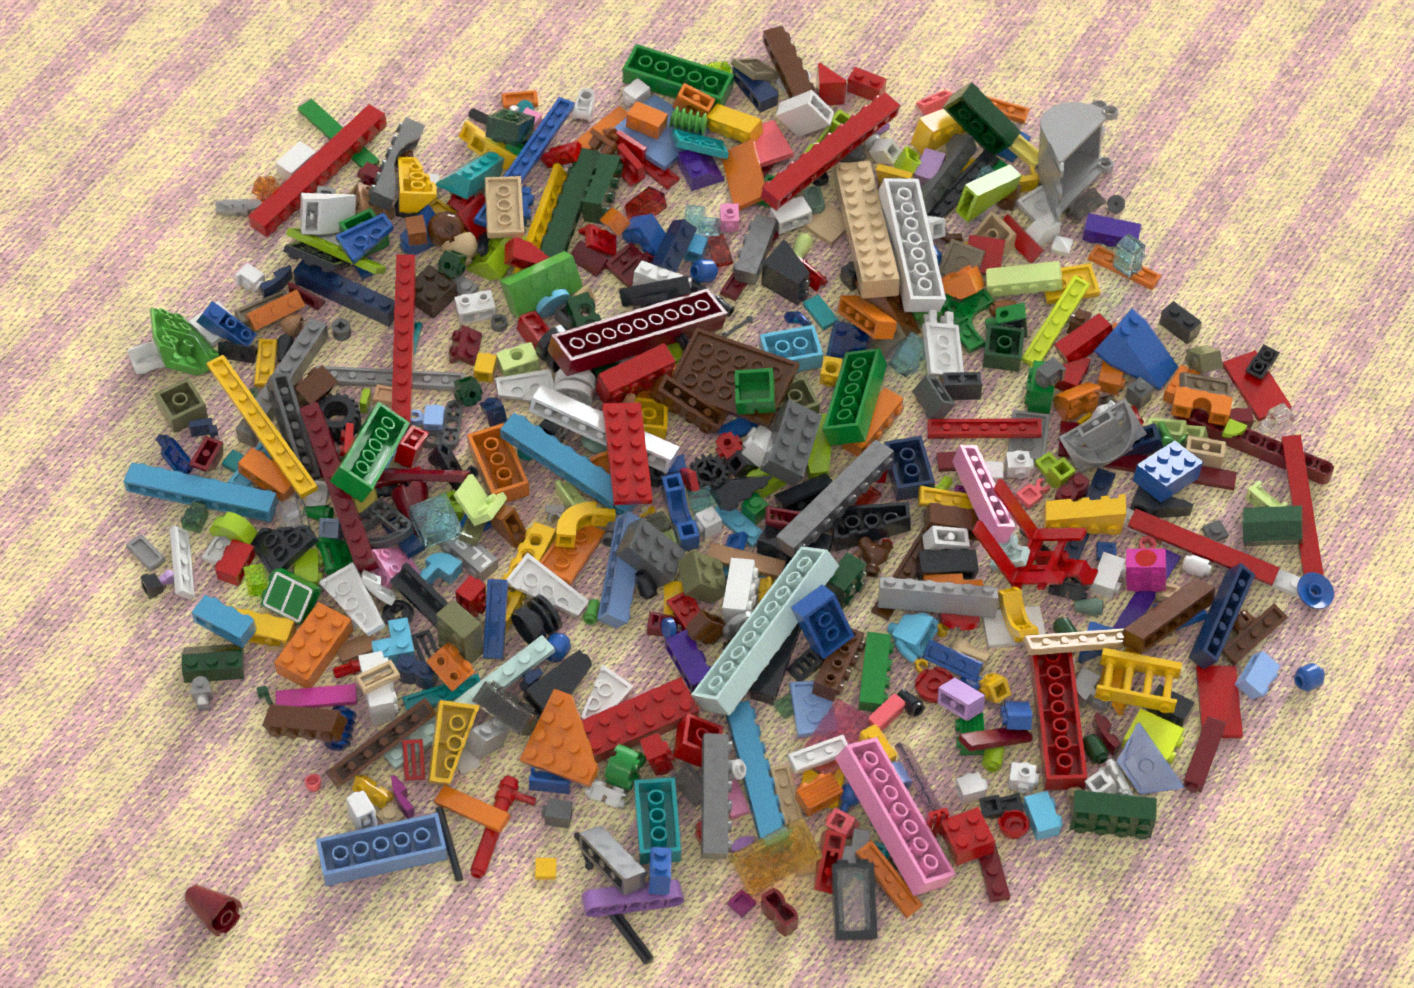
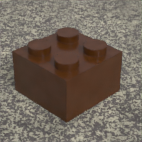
(314, 386)

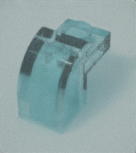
(705, 225)

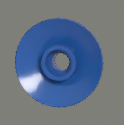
(1319, 586)

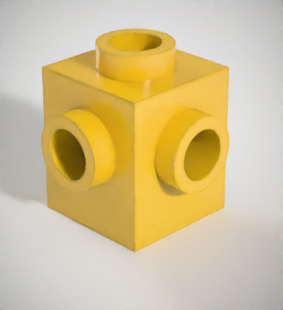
(994, 687)

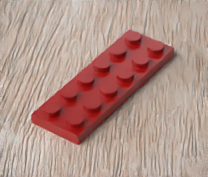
(627, 453)

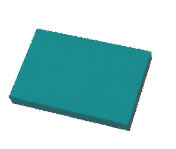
(699, 143)

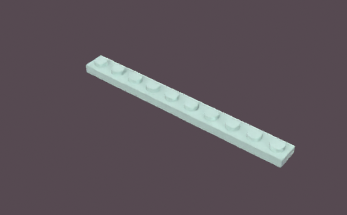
(505, 675)

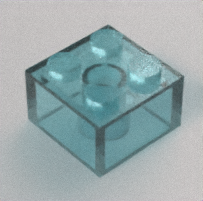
(434, 520)

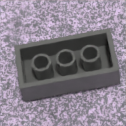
(791, 442)

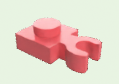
(1032, 494)

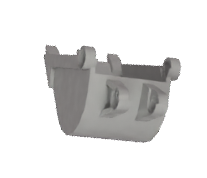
(1071, 150)

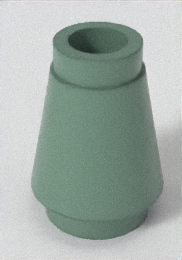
(1089, 606)

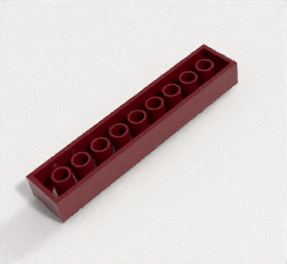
(635, 332)

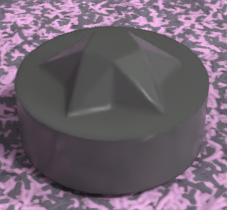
(1116, 203)

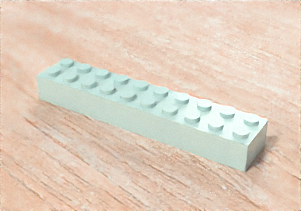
(763, 632)

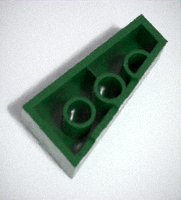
(601, 187)

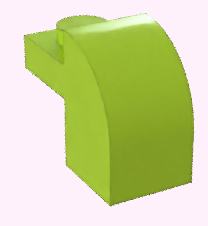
(1056, 471)
(233, 527)

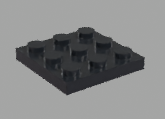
(315, 257)

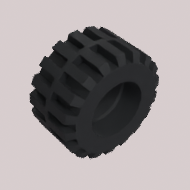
(343, 406)

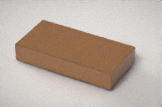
(353, 648)

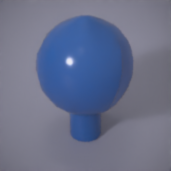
(848, 798)

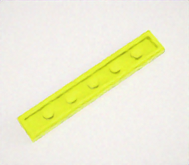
(1056, 321)

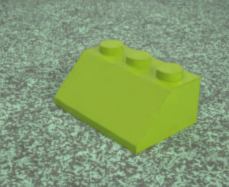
(491, 265)

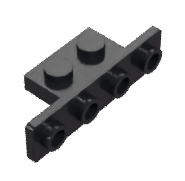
(653, 292)

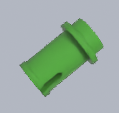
(591, 613)

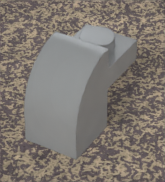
(1086, 687)

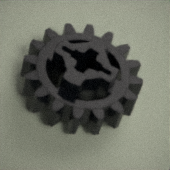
(709, 470)

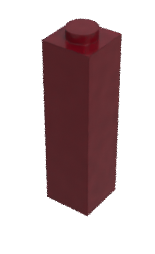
(1204, 754)

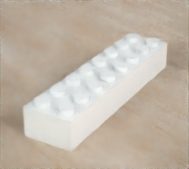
(912, 245)

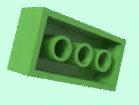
(532, 284)

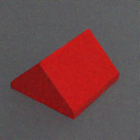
(830, 86)

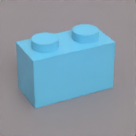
(1042, 815)

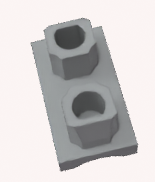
(201, 693)

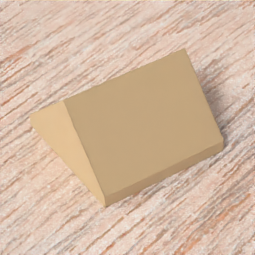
(995, 227)

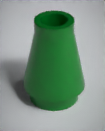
(319, 511)

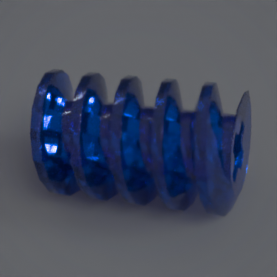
(346, 736)

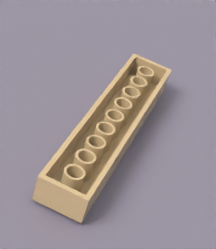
(866, 230)

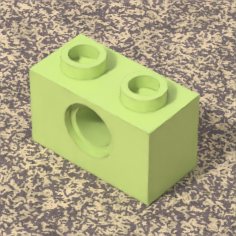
(517, 360)

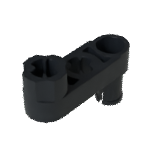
(444, 458)

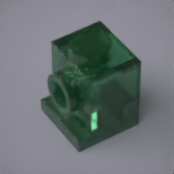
(195, 517)

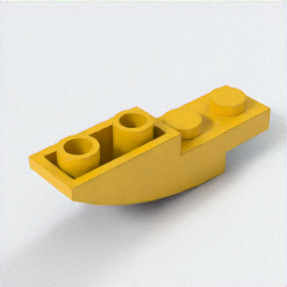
(480, 144)

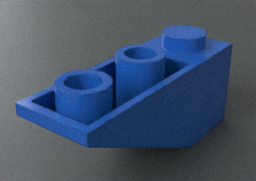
(225, 325)

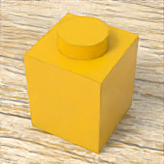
(485, 367)

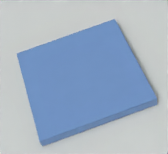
(661, 151)

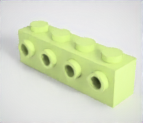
(1024, 279)

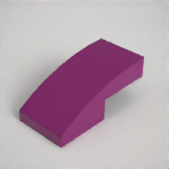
(400, 795)

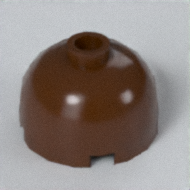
(444, 227)

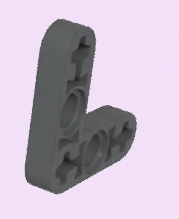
(443, 435)

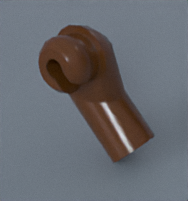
(958, 236)

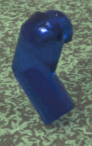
(797, 317)

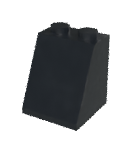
(786, 274)

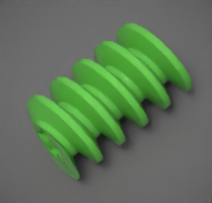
(689, 120)

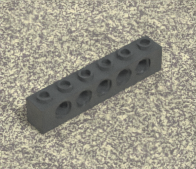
(291, 421)

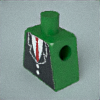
(1010, 316)

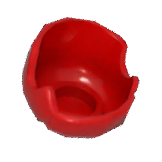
(1013, 824)

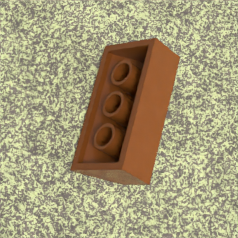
(894, 308)

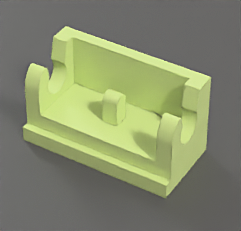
(568, 493)
(1260, 498)

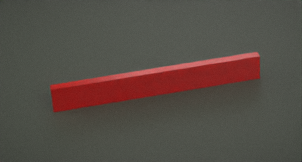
(1301, 496)
(1201, 546)

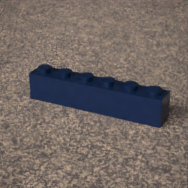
(345, 293)
(1221, 616)

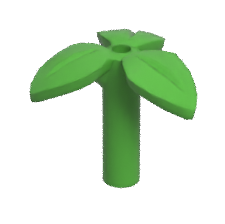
(1167, 438)

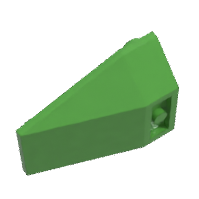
(179, 343)

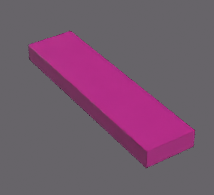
(318, 696)

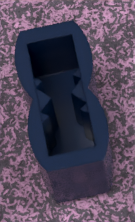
(416, 672)

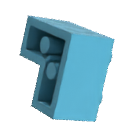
(399, 642)

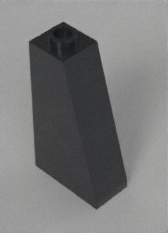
(564, 678)

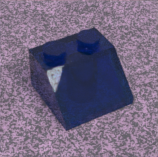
(846, 338)

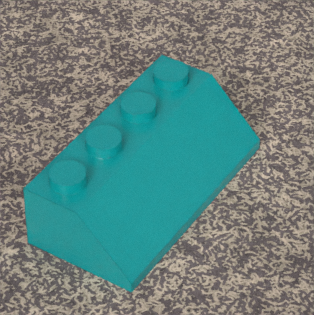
(471, 176)

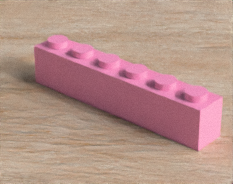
(980, 491)

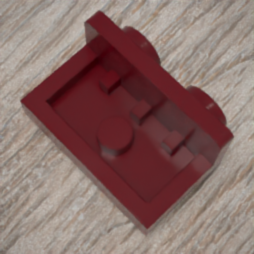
(465, 345)

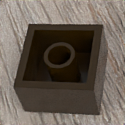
(434, 291)

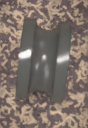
(496, 319)

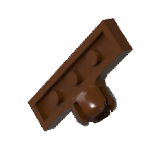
(1252, 631)

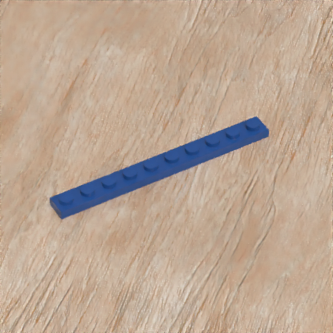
(535, 146)

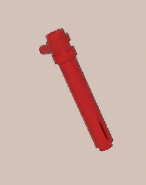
(503, 799)

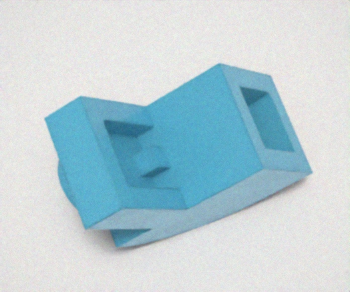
(442, 566)

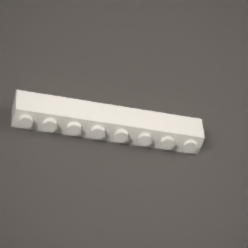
(590, 423)

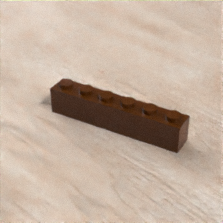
(786, 62)
(1168, 616)
(380, 743)

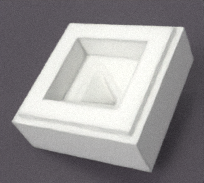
(1062, 245)

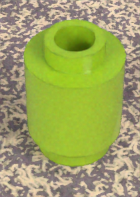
(993, 759)

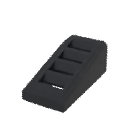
(813, 667)

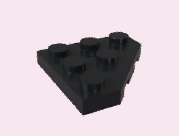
(283, 545)

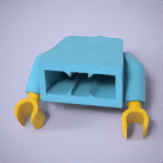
(913, 634)

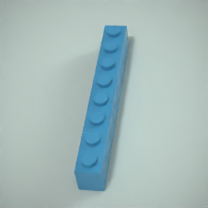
(561, 460)
(214, 493)
(757, 781)

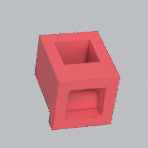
(836, 817)

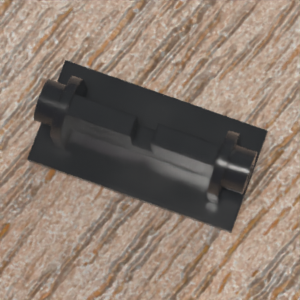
(237, 352)
(1076, 590)

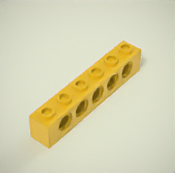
(537, 534)

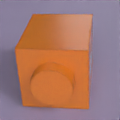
(615, 221)

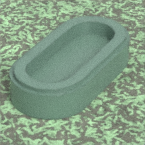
(814, 199)

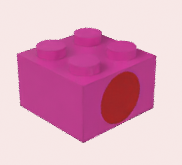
(1146, 570)

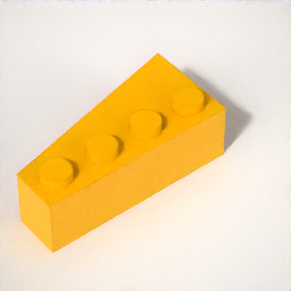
(935, 131)
(1096, 516)
(450, 734)

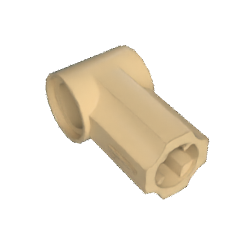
(964, 647)

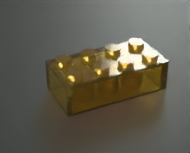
(775, 856)

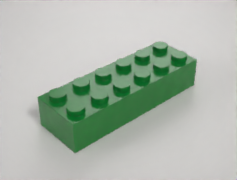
(668, 73)
(855, 397)
(369, 452)

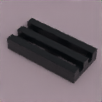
(420, 635)

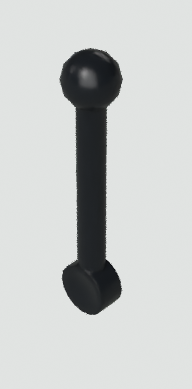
(588, 865)

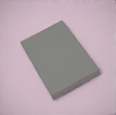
(1035, 446)

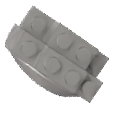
(1103, 437)

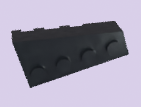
(872, 521)

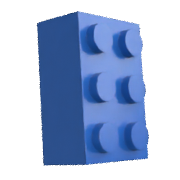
(1167, 471)
(822, 621)

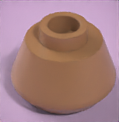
(292, 324)

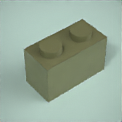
(1204, 359)

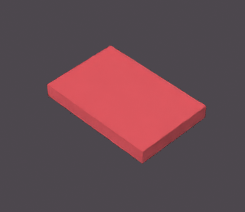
(772, 145)

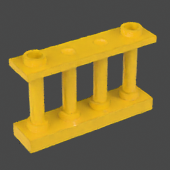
(1139, 663)

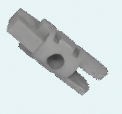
(237, 206)

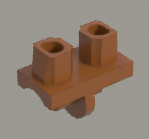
(607, 139)

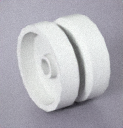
(576, 386)

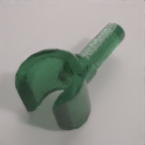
(264, 692)

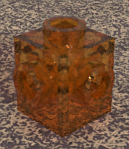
(264, 187)

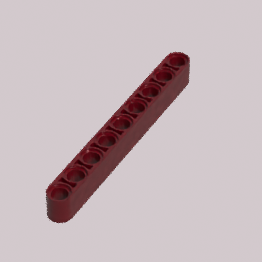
(1263, 447)

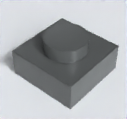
(1215, 531)

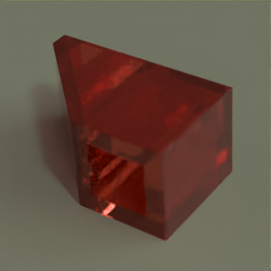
(647, 202)

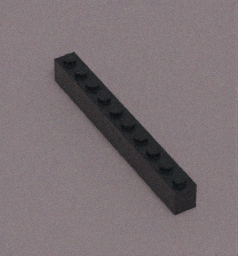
(770, 679)

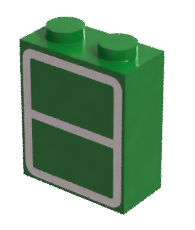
(290, 595)

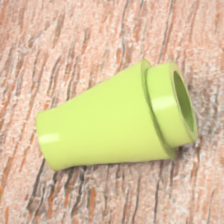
(802, 244)

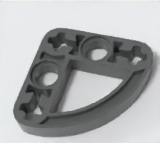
(376, 516)

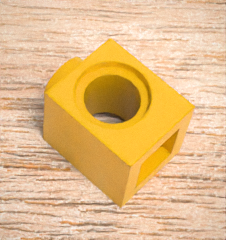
(830, 371)

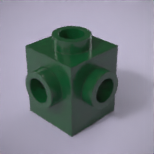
(452, 263)
(467, 391)

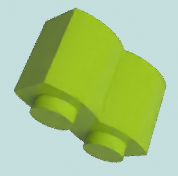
(908, 160)

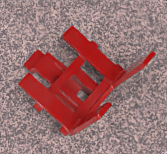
(1052, 565)

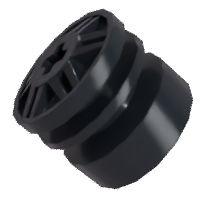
(536, 619)

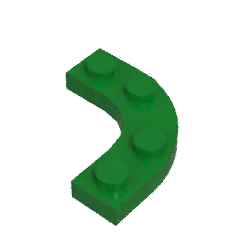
(964, 315)

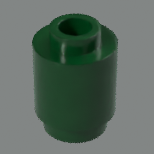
(1063, 625)
(1095, 749)

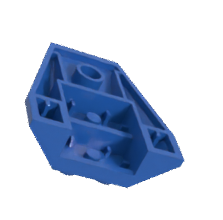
(1137, 351)

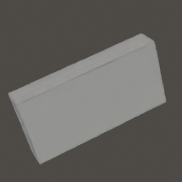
(145, 552)

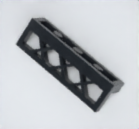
(418, 593)

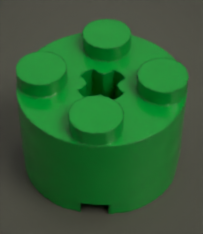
(624, 767)

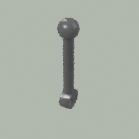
(749, 319)

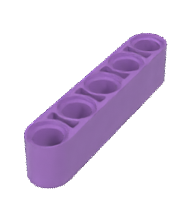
(611, 901)

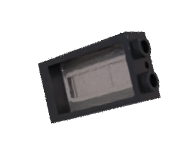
(854, 900)

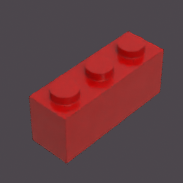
(1084, 339)

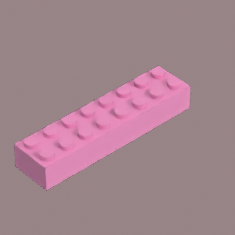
(895, 816)

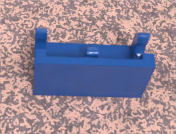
(548, 782)

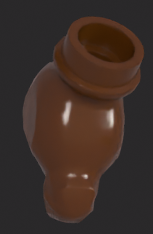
(874, 554)

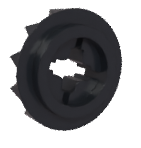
(398, 605)

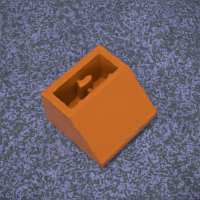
(964, 282)
(1077, 401)

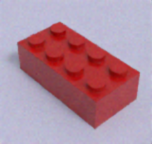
(634, 374)

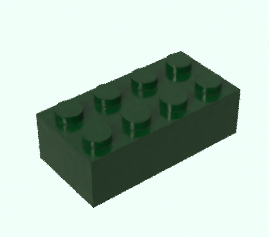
(981, 119)
(1112, 814)

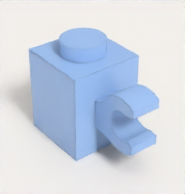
(431, 419)

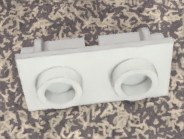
(1113, 769)
(614, 795)

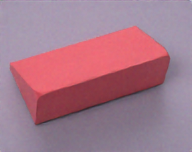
(934, 102)
(887, 712)

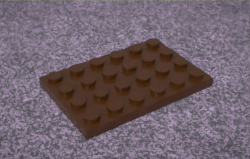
(710, 369)

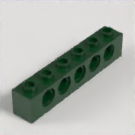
(584, 304)

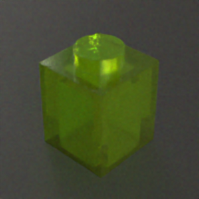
(255, 579)

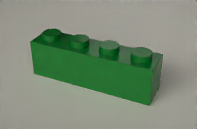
(875, 670)

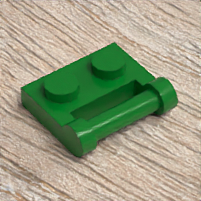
(339, 552)

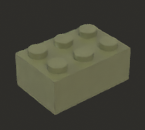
(461, 630)

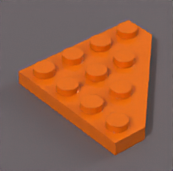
(561, 742)

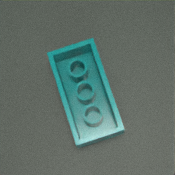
(657, 817)

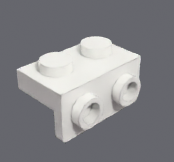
(145, 358)

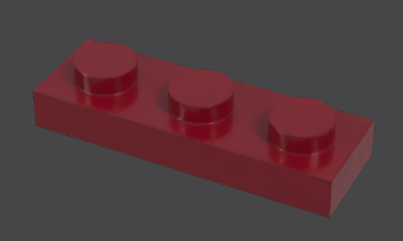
(994, 877)

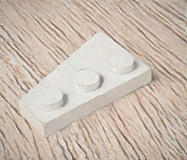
(523, 386)

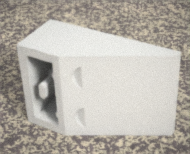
(323, 212)

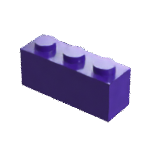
(1108, 230)
(687, 659)

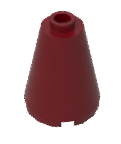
(407, 496)
(213, 908)

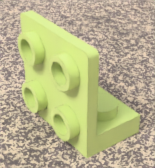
(476, 503)

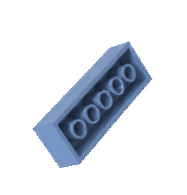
(381, 849)

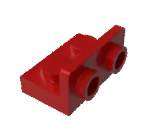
(562, 154)
(633, 167)
(599, 240)
(683, 608)

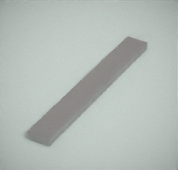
(371, 377)

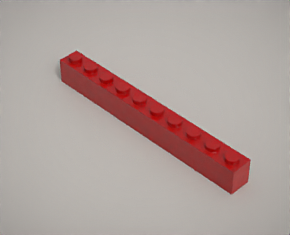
(829, 151)
(318, 170)
(404, 336)

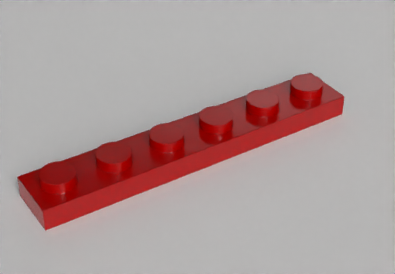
(985, 428)

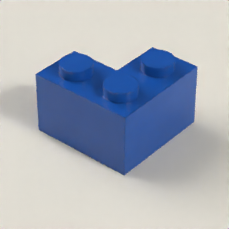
(646, 232)

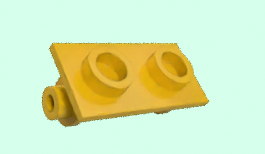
(377, 796)

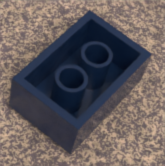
(910, 467)

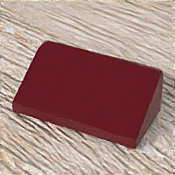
(589, 259)
(307, 297)

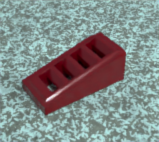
(783, 513)
(658, 617)

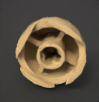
(465, 244)

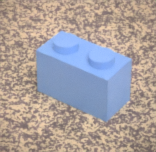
(1257, 675)

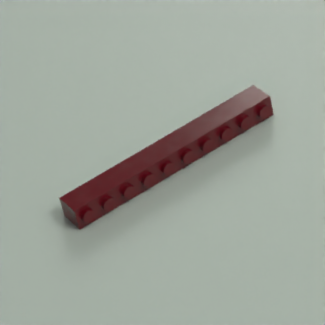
(343, 502)

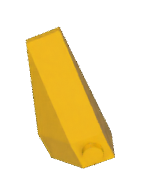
(414, 186)

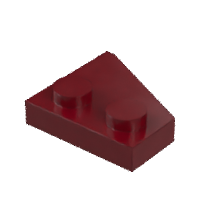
(625, 264)

